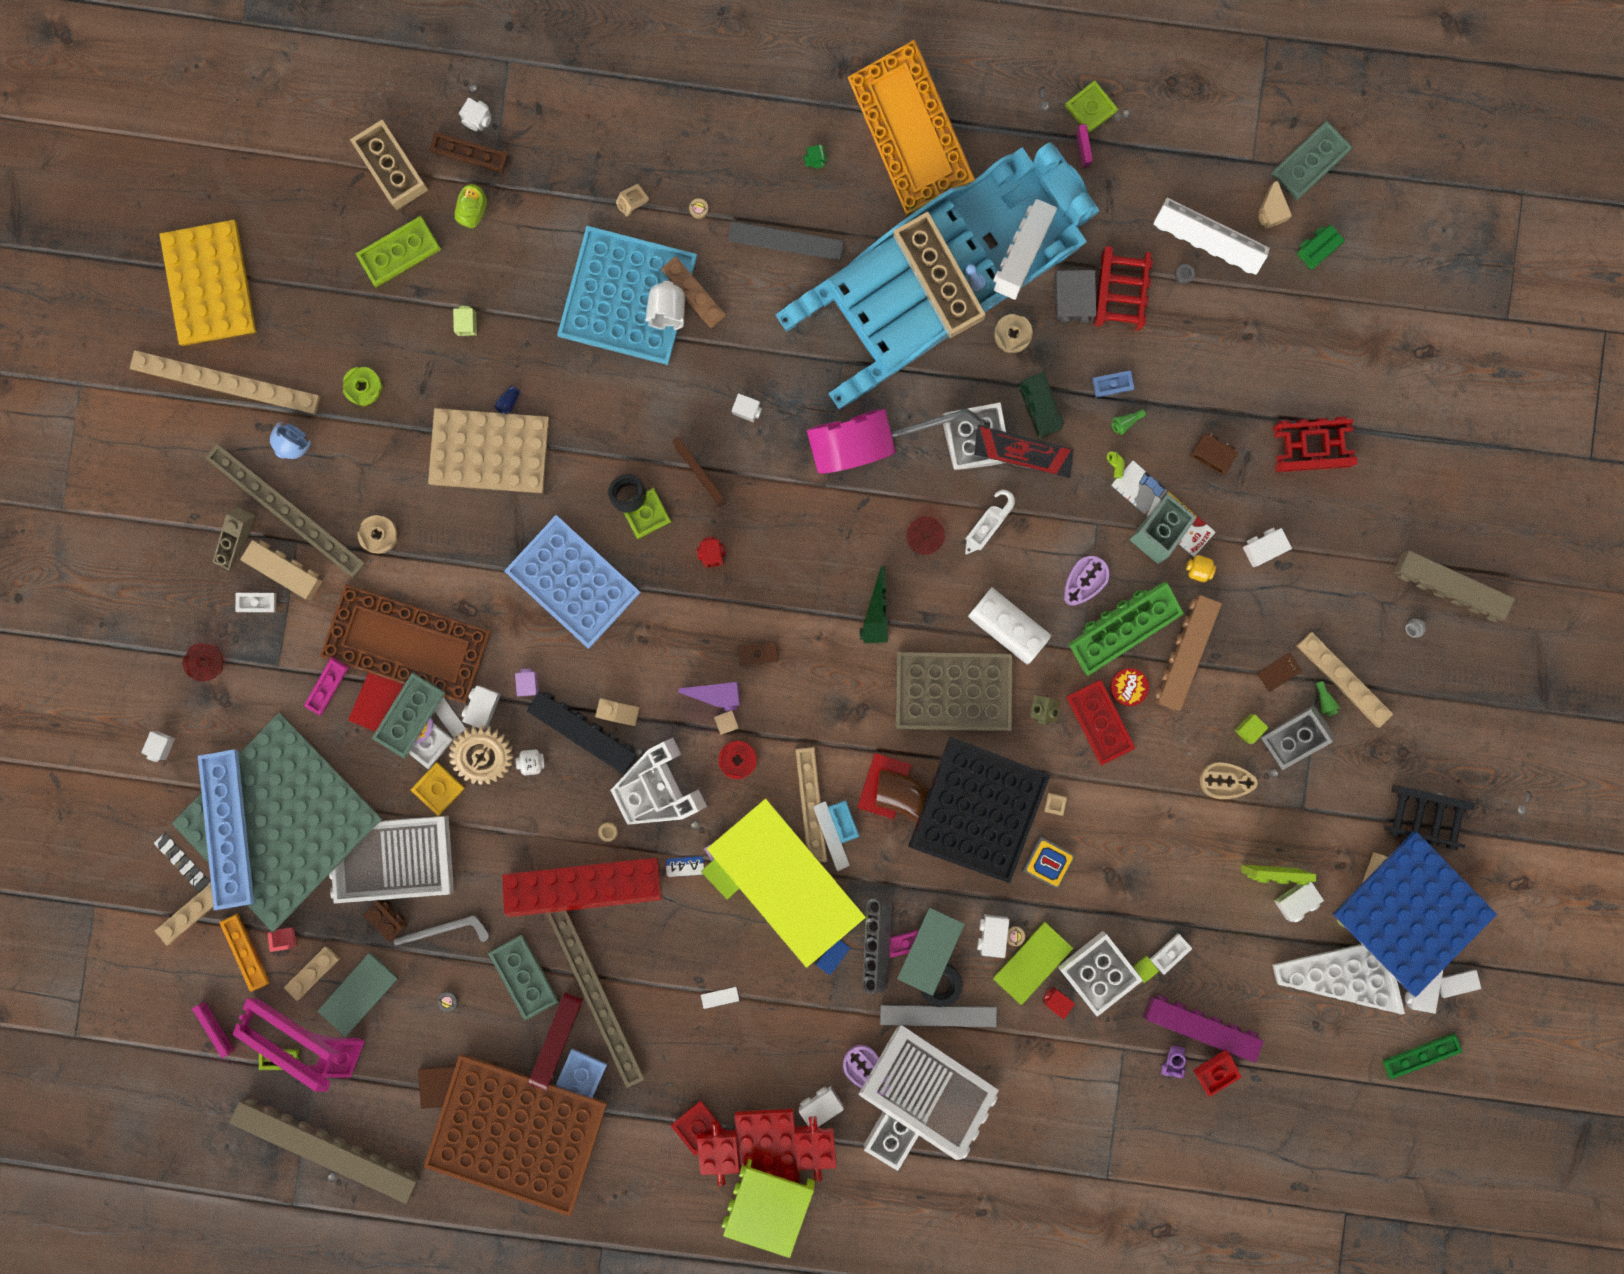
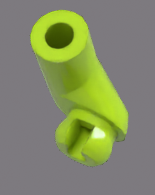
(1118, 463)

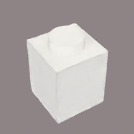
(746, 408)
(157, 746)

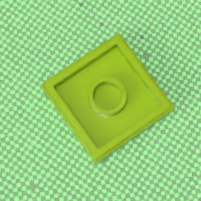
(1091, 106)
(649, 516)

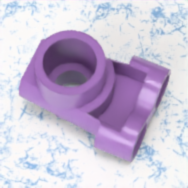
(1175, 1065)

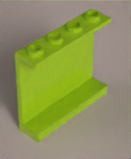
(767, 1210)

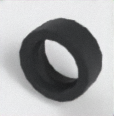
(622, 481)

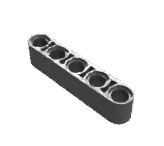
(877, 945)

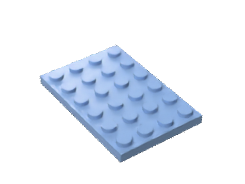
(572, 581)

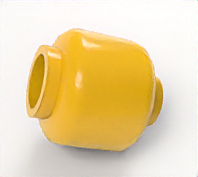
(1201, 568)

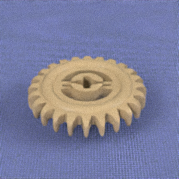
(484, 740)

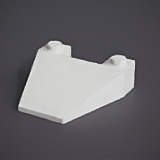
(650, 792)

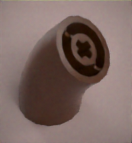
(901, 794)

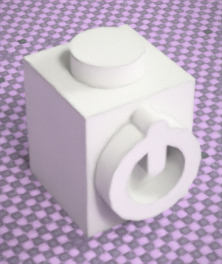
(475, 115)

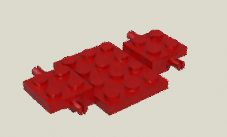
(770, 1143)

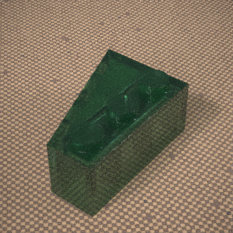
(1041, 405)

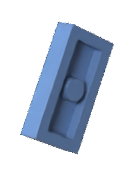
(1113, 384)

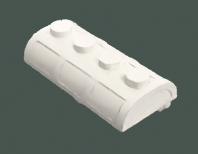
(1009, 626)

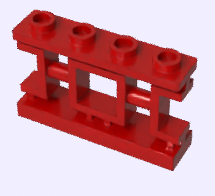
(1315, 459)

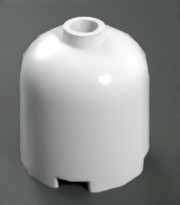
(665, 306)

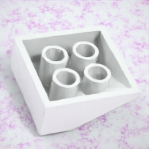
(962, 436)
(1100, 973)

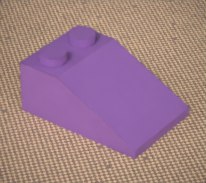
(719, 695)

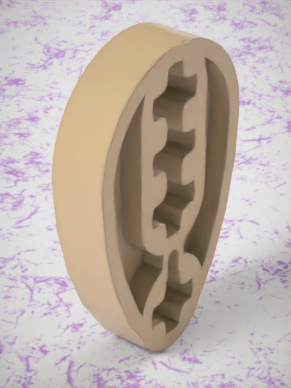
(1224, 770)

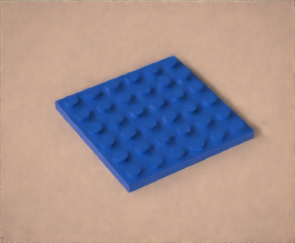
(1414, 914)

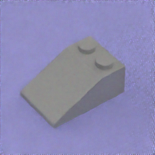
(1298, 737)

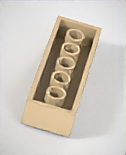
(939, 274)

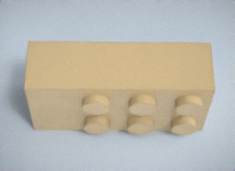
(389, 164)

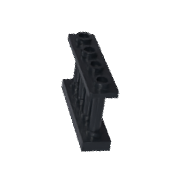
(1441, 802)

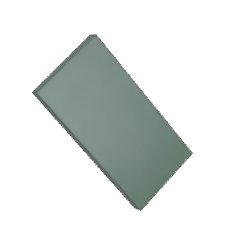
(1311, 160)
(408, 715)
(931, 951)
(523, 977)
(358, 994)

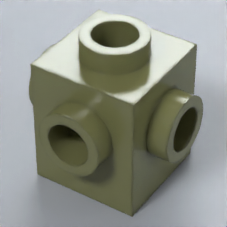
(1045, 710)

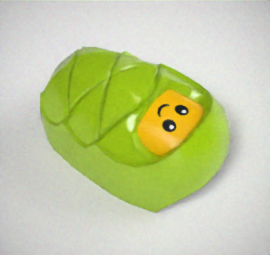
(470, 206)

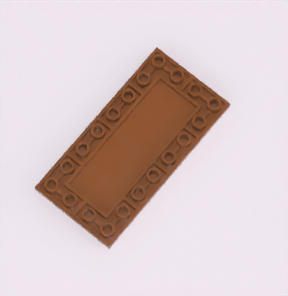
(403, 639)

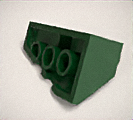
(875, 623)

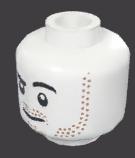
(530, 762)

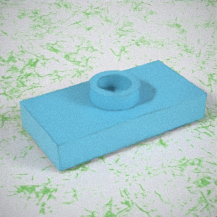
(843, 821)

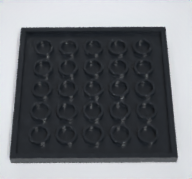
(979, 810)

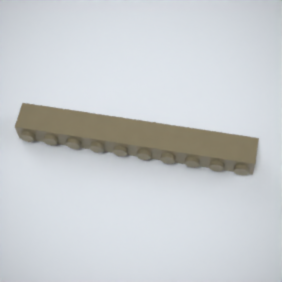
(325, 1149)

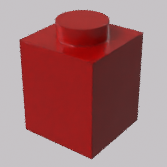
(1058, 1002)

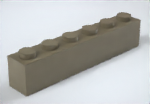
(1453, 586)

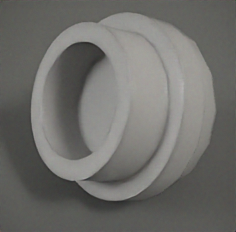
(1415, 628)

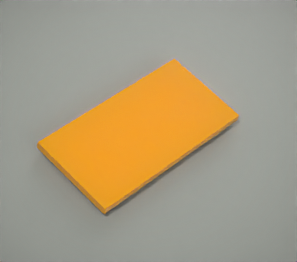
(910, 127)

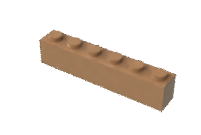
(1187, 653)

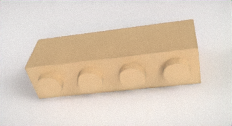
(282, 570)

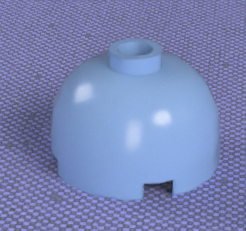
(288, 441)

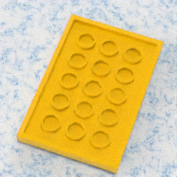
(207, 282)

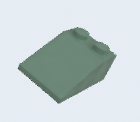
(1163, 529)

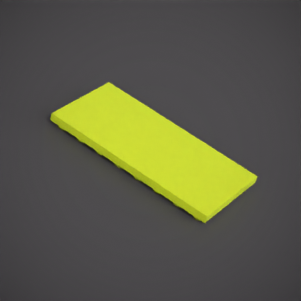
(786, 883)

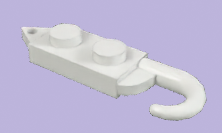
(989, 523)

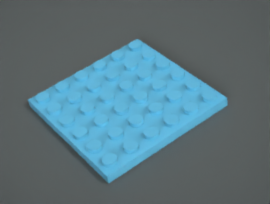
(612, 293)

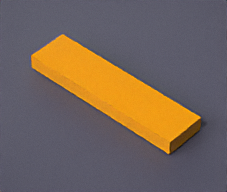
(244, 952)

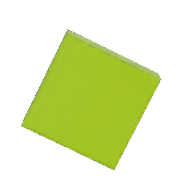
(1145, 969)

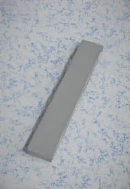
(938, 1016)

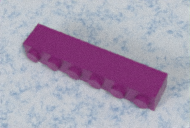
(1202, 1028)

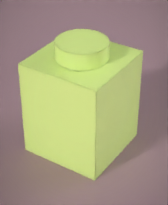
(465, 321)

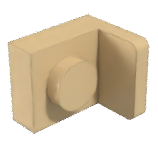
(631, 199)

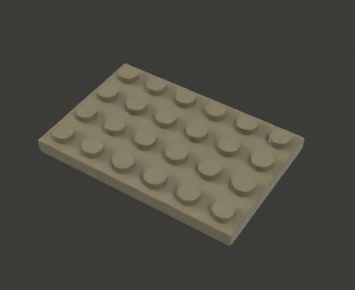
(954, 691)

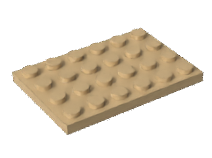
(488, 450)

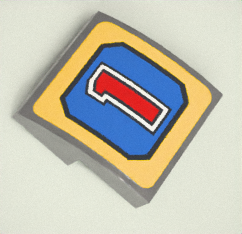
(1048, 862)

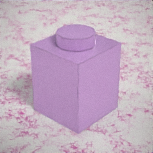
(527, 682)

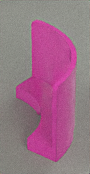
(851, 443)

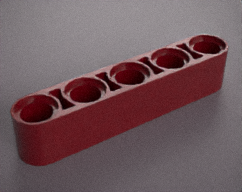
(555, 1041)

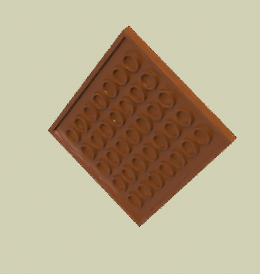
(515, 1135)

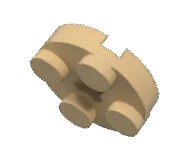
(1002, 332)
(388, 537)

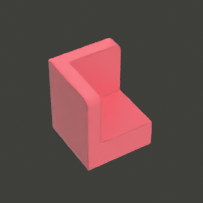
(281, 939)

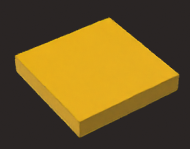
(438, 788)

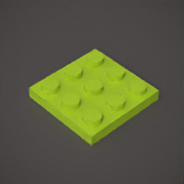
(1279, 874)

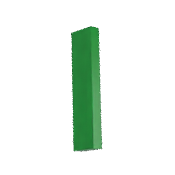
(1422, 1056)

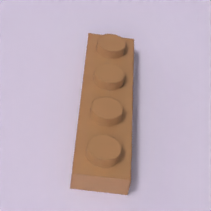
(693, 292)

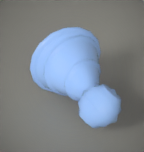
(975, 280)

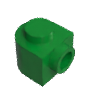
(815, 156)

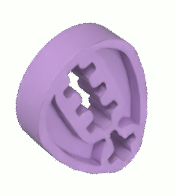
(1095, 584)
(850, 1067)

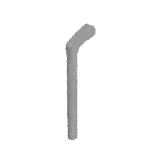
(471, 920)

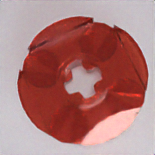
(932, 527)
(214, 662)

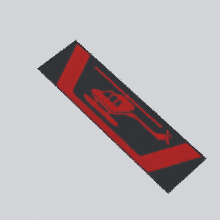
(1023, 451)

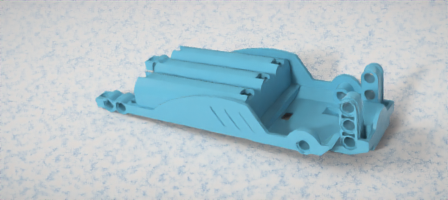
(889, 291)

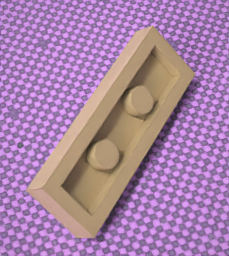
(311, 973)

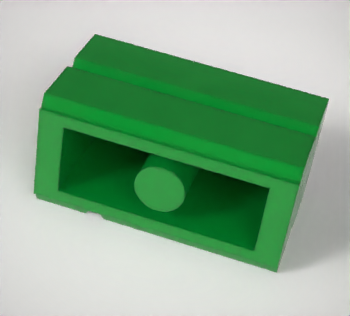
(1320, 247)

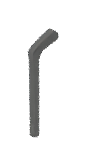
(962, 414)

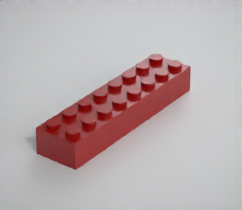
(581, 887)

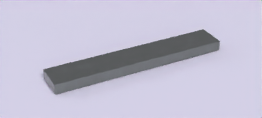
(785, 241)

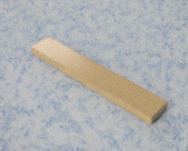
(810, 797)

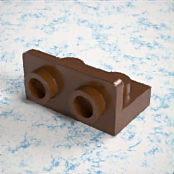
(385, 919)

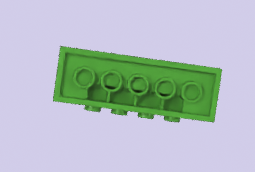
(1125, 627)

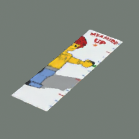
(1146, 493)

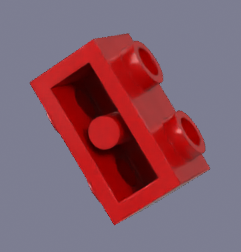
(711, 552)

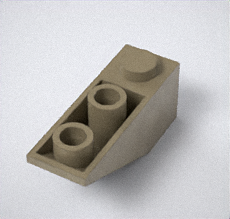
(232, 537)

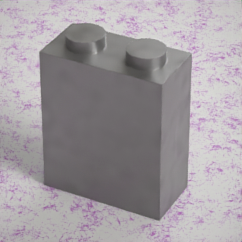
(1075, 296)

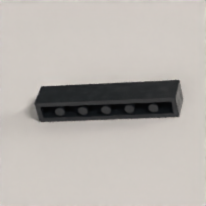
(582, 732)

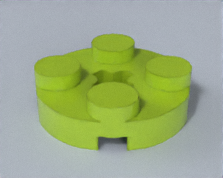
(373, 386)

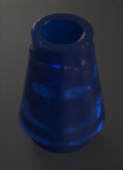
(507, 400)

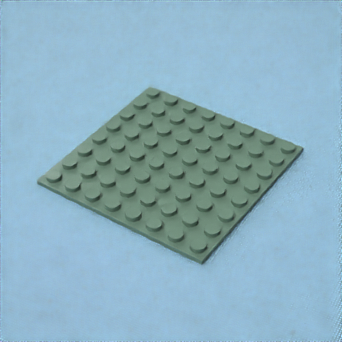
(296, 817)

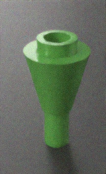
(1123, 423)
(1328, 704)

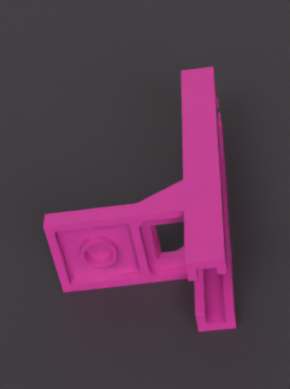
(336, 1055)

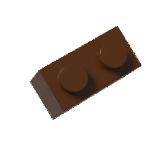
(1214, 453)

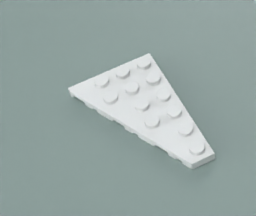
(1343, 974)

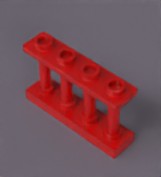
(1107, 277)

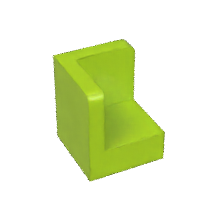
(1251, 729)

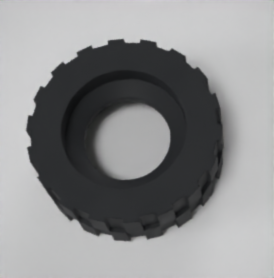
(952, 994)

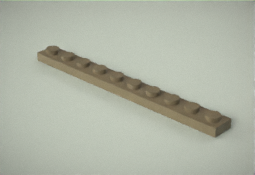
(285, 510)
(596, 997)

